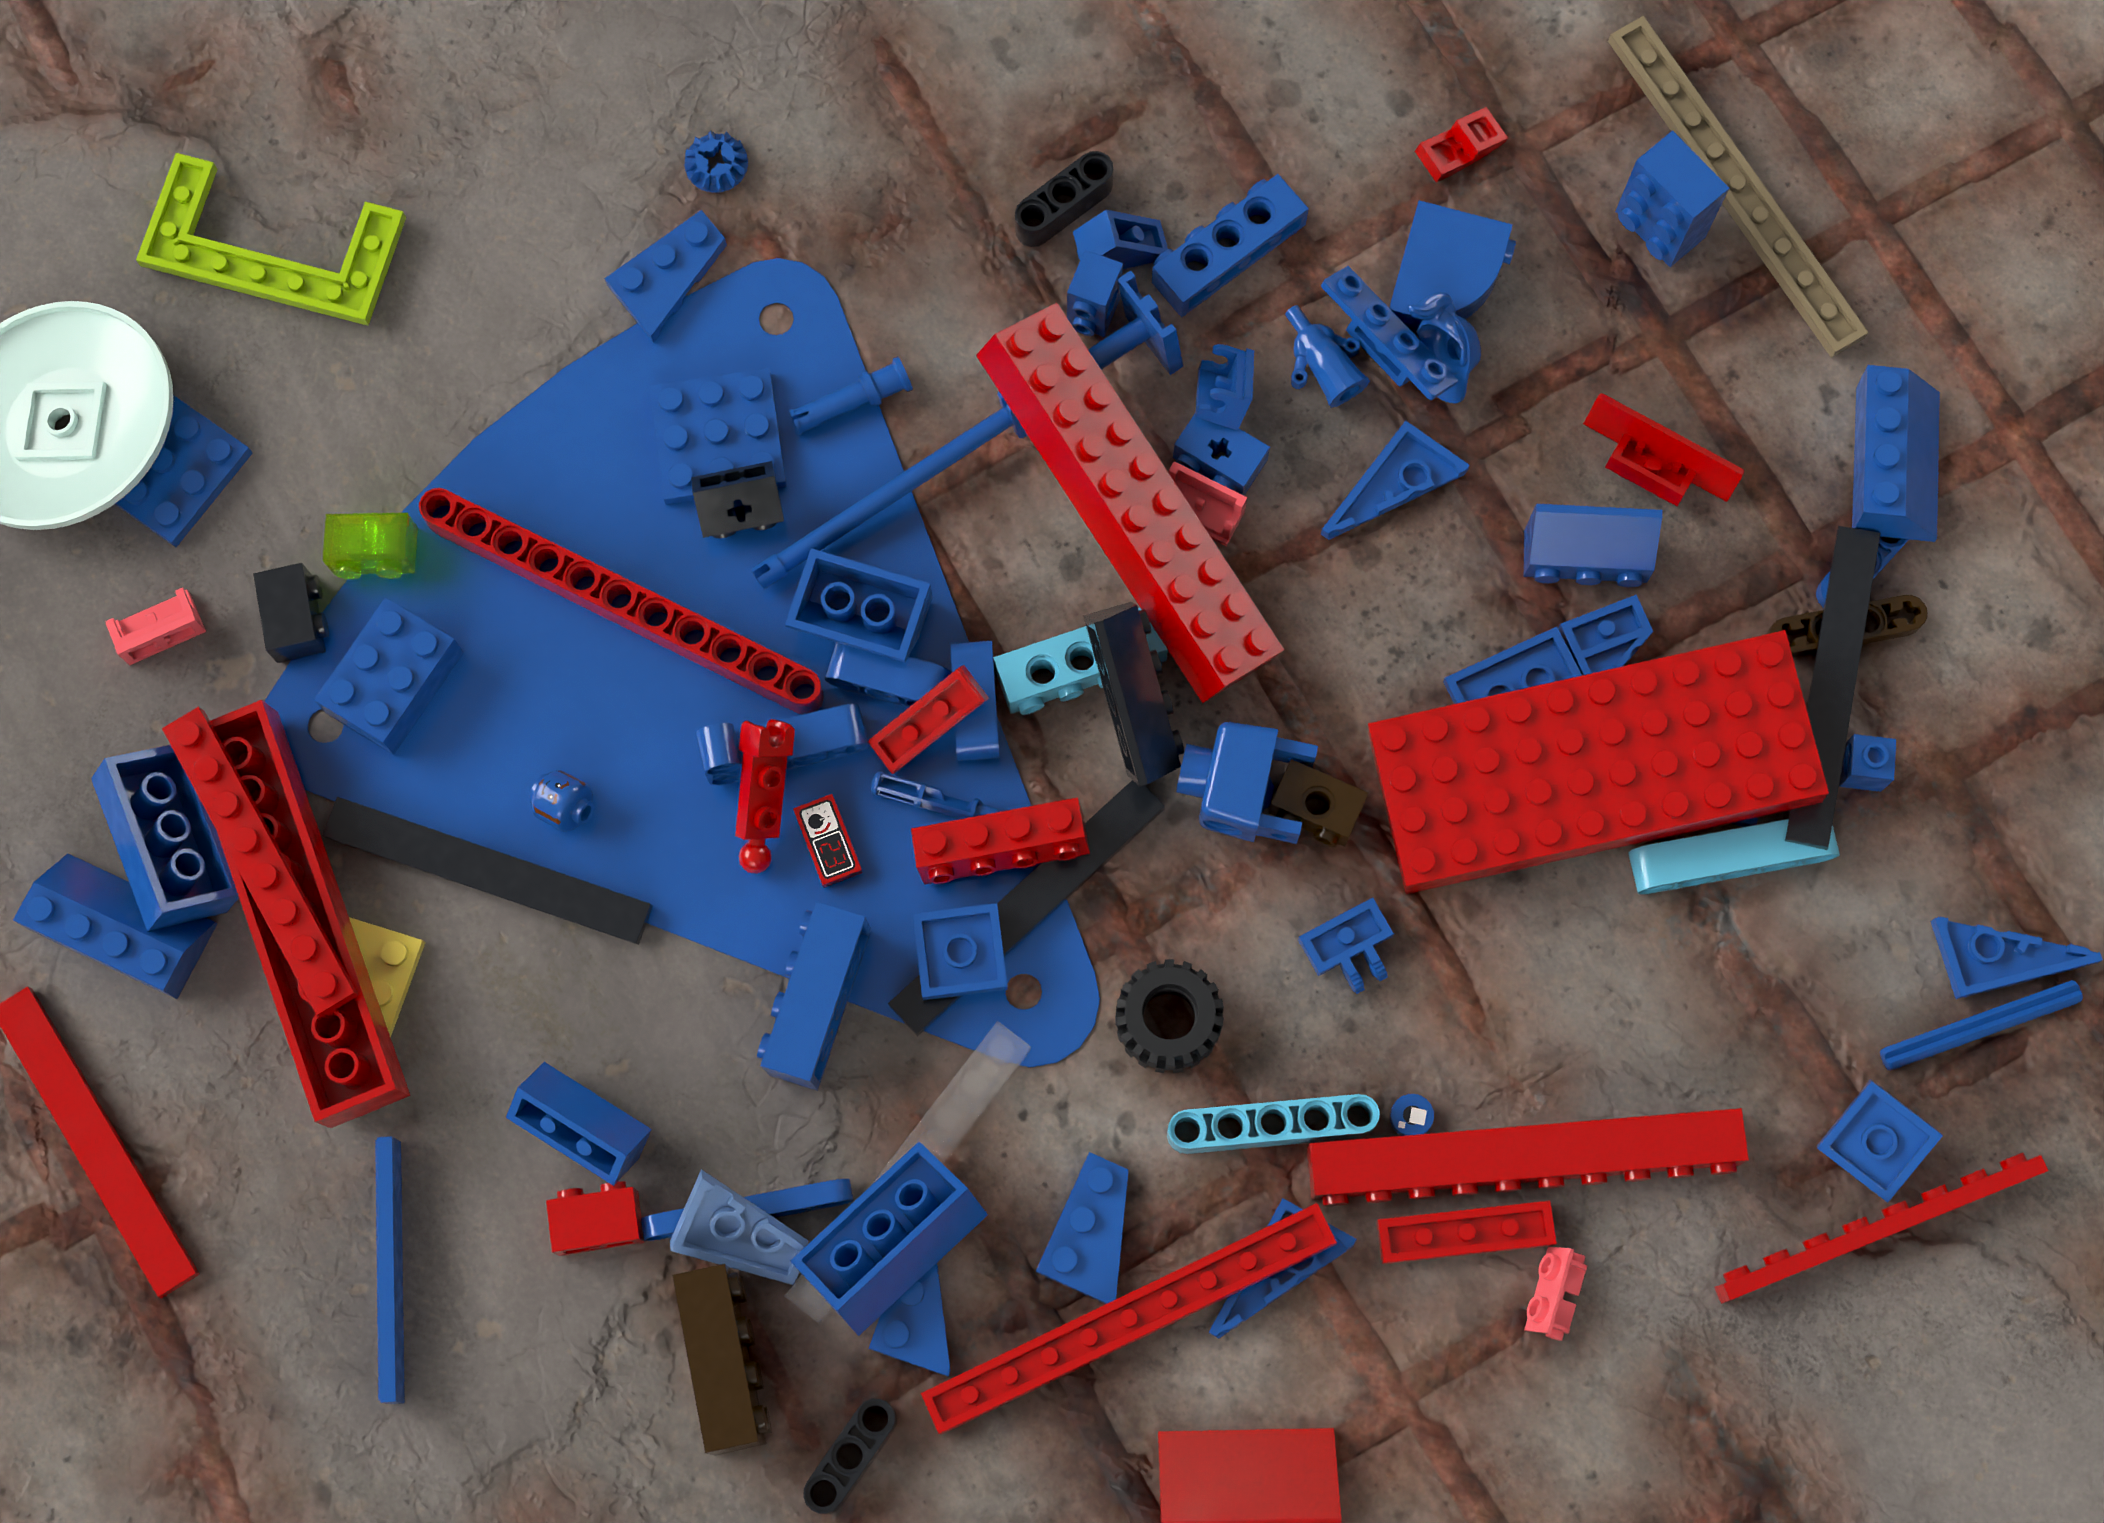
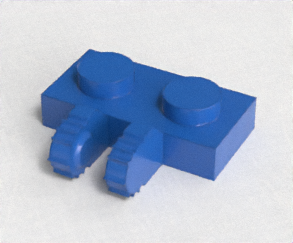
(1347, 937)

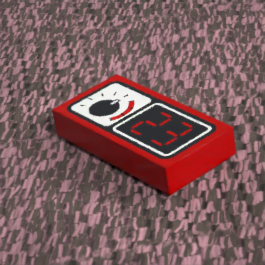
(827, 840)

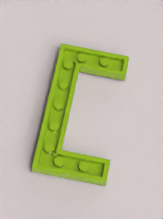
(347, 295)

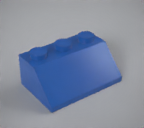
(1591, 544)
(859, 605)

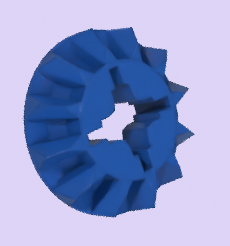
(724, 175)

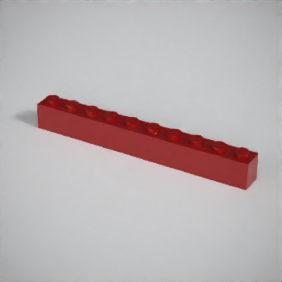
(1526, 1155)

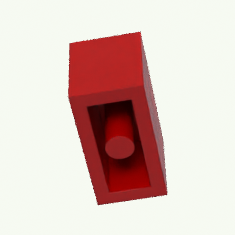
(594, 1219)

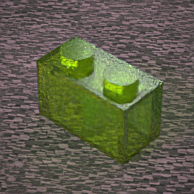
(370, 544)

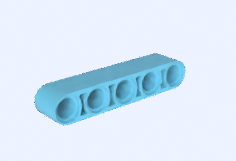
(1721, 857)
(1290, 1112)

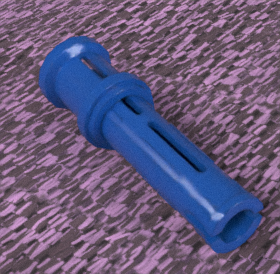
(869, 389)

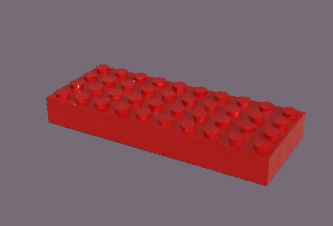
(1597, 762)

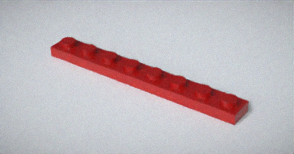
(260, 862)
(1896, 1218)

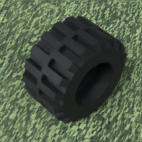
(1178, 981)

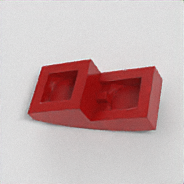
(1461, 145)

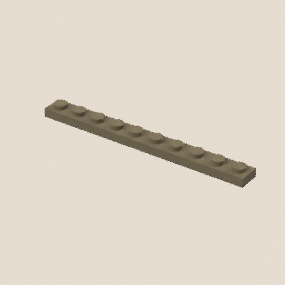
(1747, 198)

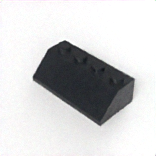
(1133, 692)

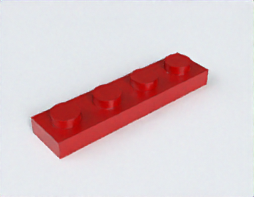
(1466, 1232)

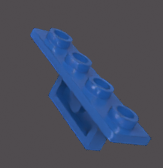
(1386, 336)

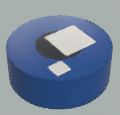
(1411, 1115)

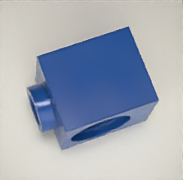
(1868, 763)

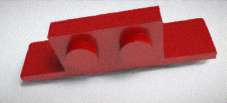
(1658, 456)

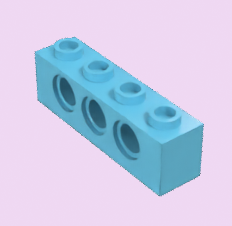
(1054, 654)

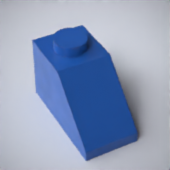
(1122, 238)

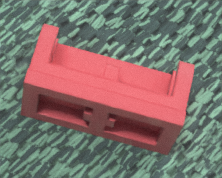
(1213, 503)
(156, 628)

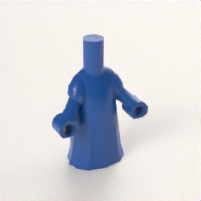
(1324, 355)

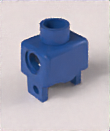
(1238, 782)

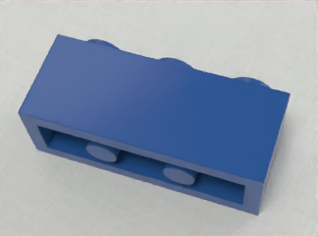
(578, 1123)

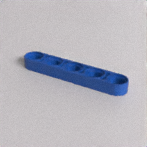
(775, 1203)

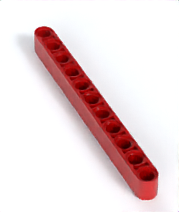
(606, 587)

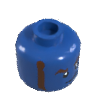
(561, 800)

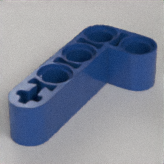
(817, 738)

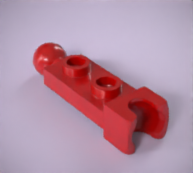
(761, 789)

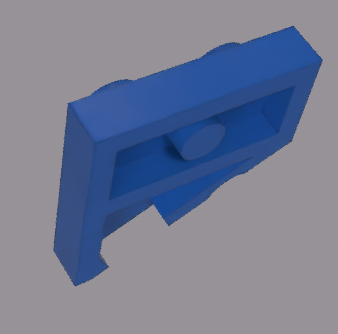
(1607, 635)

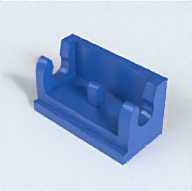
(1225, 388)

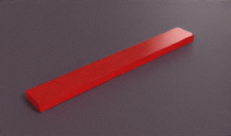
(96, 1143)

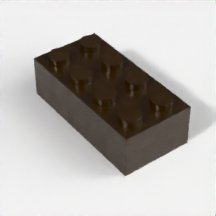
(720, 1360)

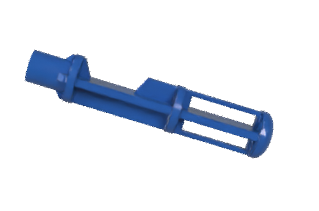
(927, 797)

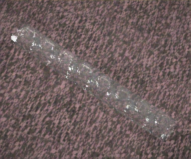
(944, 1123)

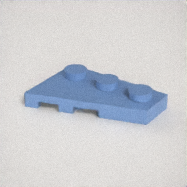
(735, 1232)

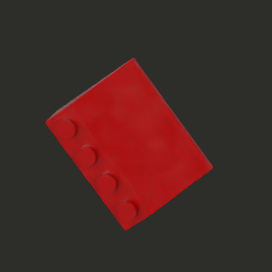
(1249, 1476)

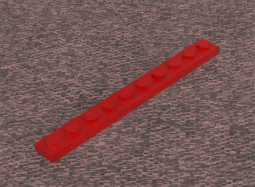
(1128, 1318)

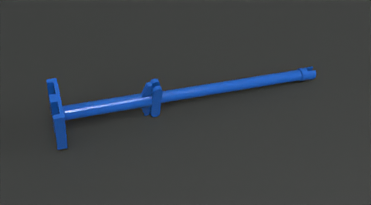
(1143, 327)

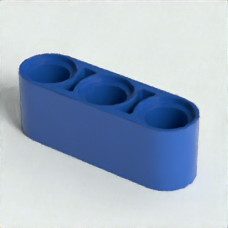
(882, 676)
(978, 731)

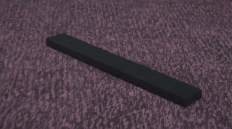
(1836, 674)
(488, 870)
(1047, 889)

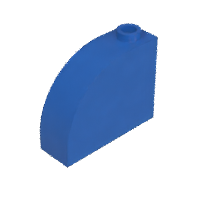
(1452, 256)

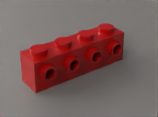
(1000, 841)

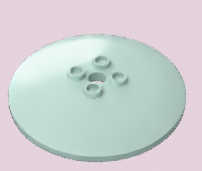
(120, 404)

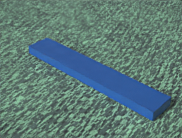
(389, 1271)

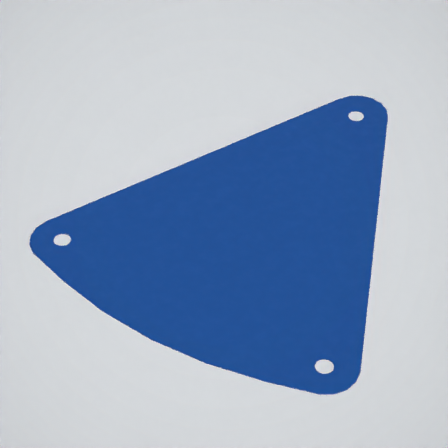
(586, 697)

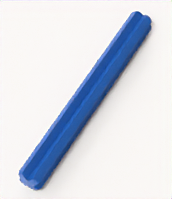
(1981, 1025)

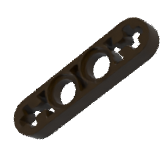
(1892, 605)

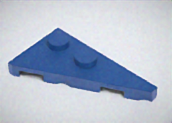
(1401, 472)
(1988, 959)
(1256, 1297)
(915, 1327)

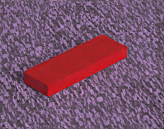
(928, 719)

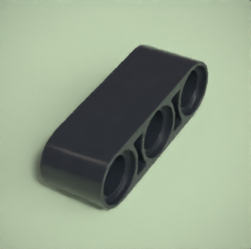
(1070, 182)
(830, 1468)

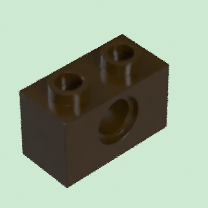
(1342, 800)

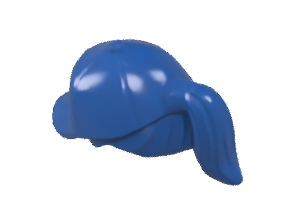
(1449, 339)

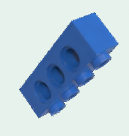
(1189, 288)

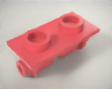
(1559, 1273)

